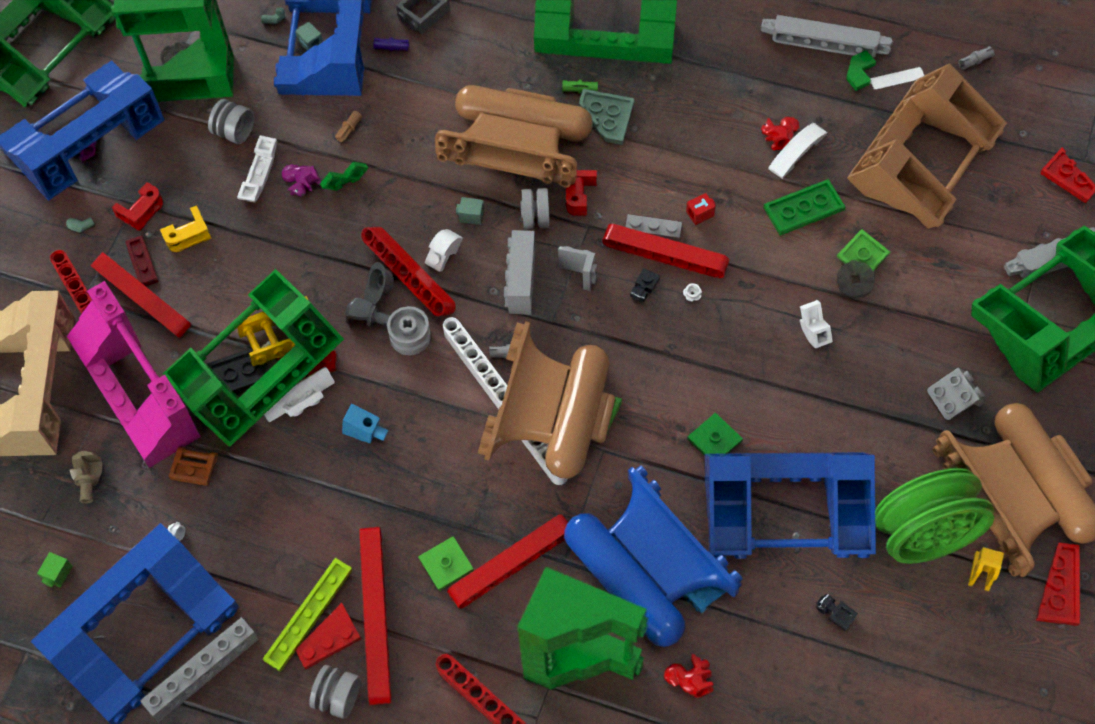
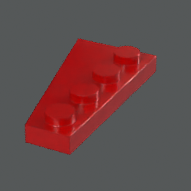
(1062, 589)

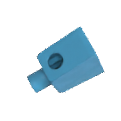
(362, 425)

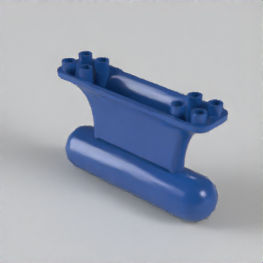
(649, 558)

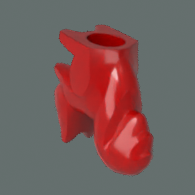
(780, 134)
(693, 680)

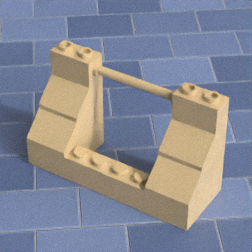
(39, 329)

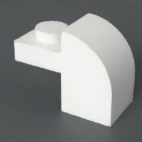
(442, 246)
(814, 327)

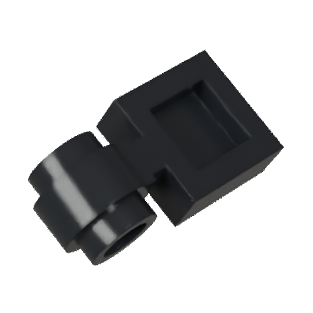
(644, 284)
(841, 615)

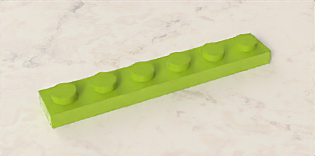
(307, 614)

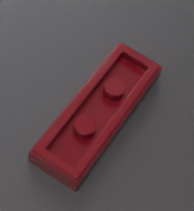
(141, 260)

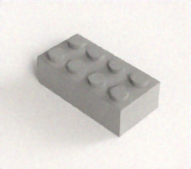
(520, 272)

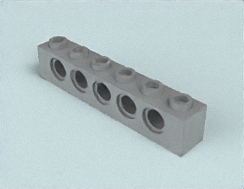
(199, 670)

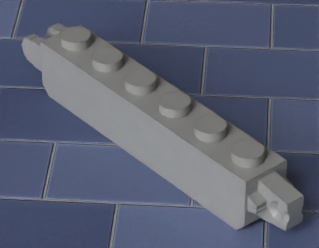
(826, 36)
(1030, 260)

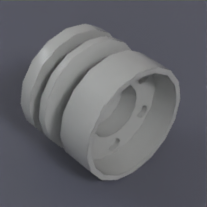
(231, 121)
(335, 691)

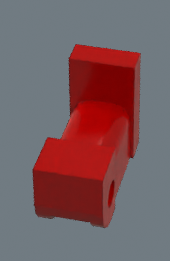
(575, 199)
(142, 209)

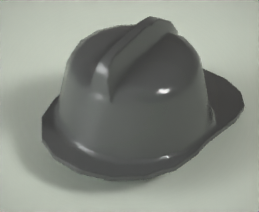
(379, 283)

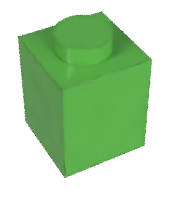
(54, 570)

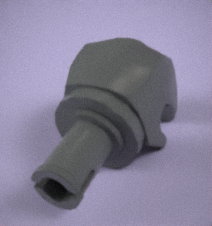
(365, 310)

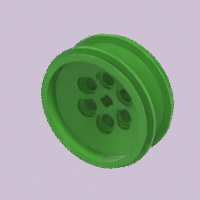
(934, 515)

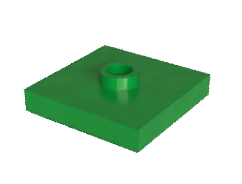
(714, 436)

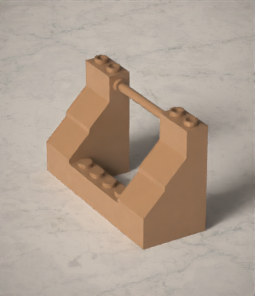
(895, 175)

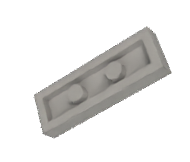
(659, 227)

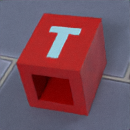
(701, 208)

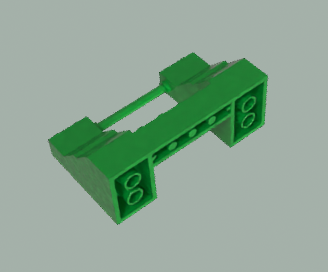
(653, 44)
(193, 73)
(18, 74)
(1029, 340)
(215, 402)
(568, 628)

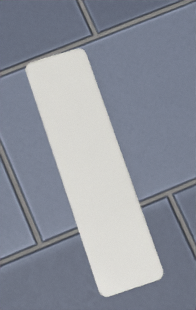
(897, 78)

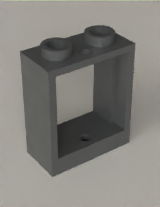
(421, 25)

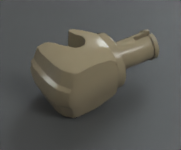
(86, 473)

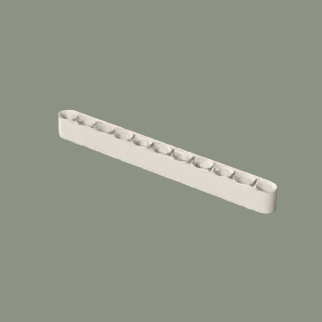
(487, 378)

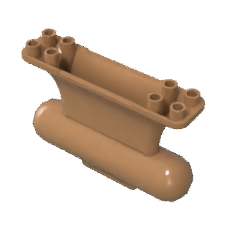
(515, 133)
(552, 404)
(1028, 482)

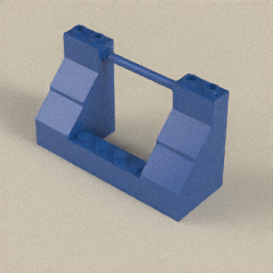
(336, 63)
(44, 158)
(848, 487)
(86, 665)

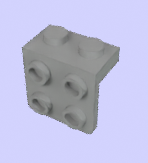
(581, 262)
(955, 393)

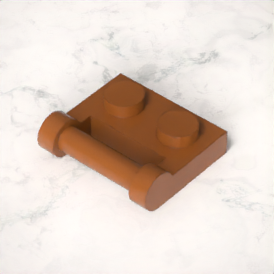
(191, 471)

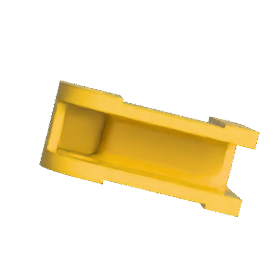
(186, 235)
(988, 561)

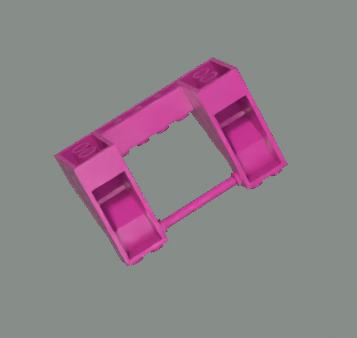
(104, 338)

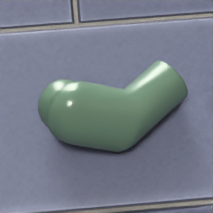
(274, 19)
(79, 226)

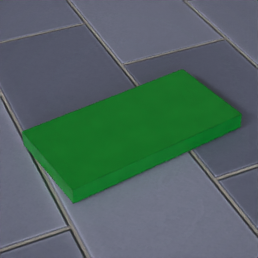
(804, 207)

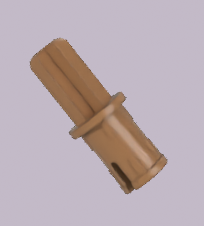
(348, 126)

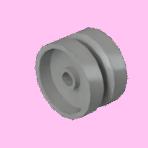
(535, 208)
(409, 330)

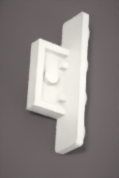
(302, 395)

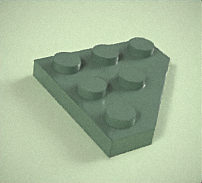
(609, 114)

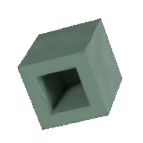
(308, 36)
(470, 210)

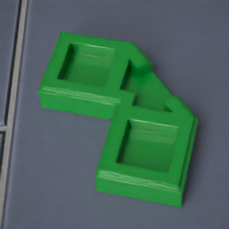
(856, 75)
(353, 173)

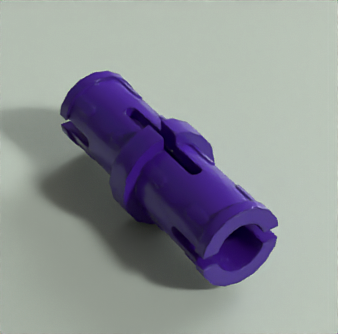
(391, 44)

